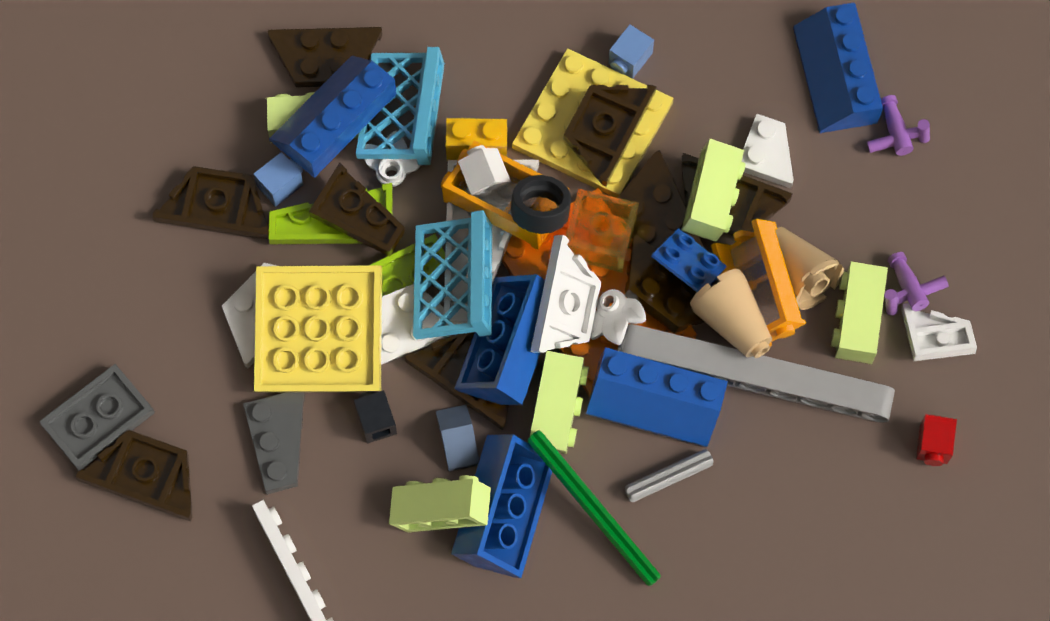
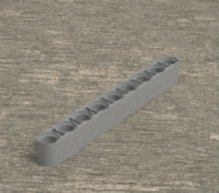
(763, 374)

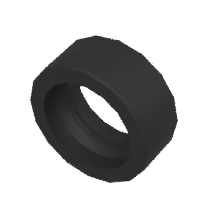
(543, 187)

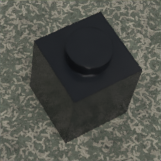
(375, 416)

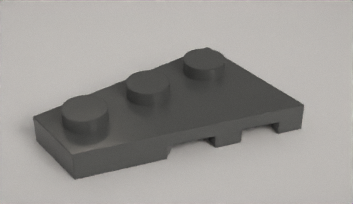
(276, 436)

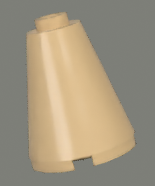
(808, 269)
(733, 313)

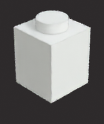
(484, 170)

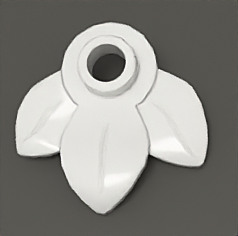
(401, 166)
(613, 320)

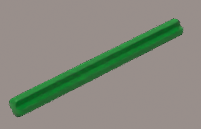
(594, 508)

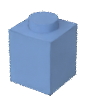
(630, 51)
(279, 178)

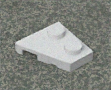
(768, 152)
(937, 335)

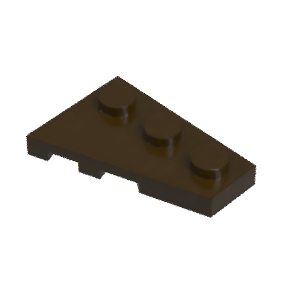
(353, 211)

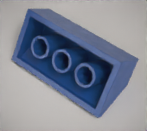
(838, 69)
(335, 114)
(501, 363)
(656, 397)
(516, 498)

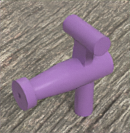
(899, 136)
(910, 286)

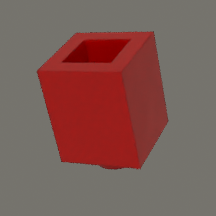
(936, 440)

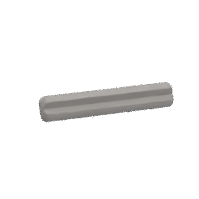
(669, 475)

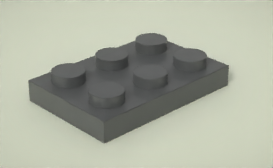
(96, 417)

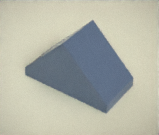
(457, 437)

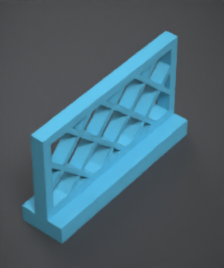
(425, 113)
(478, 281)

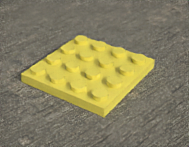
(545, 126)
(318, 329)

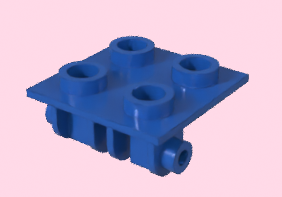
(689, 260)

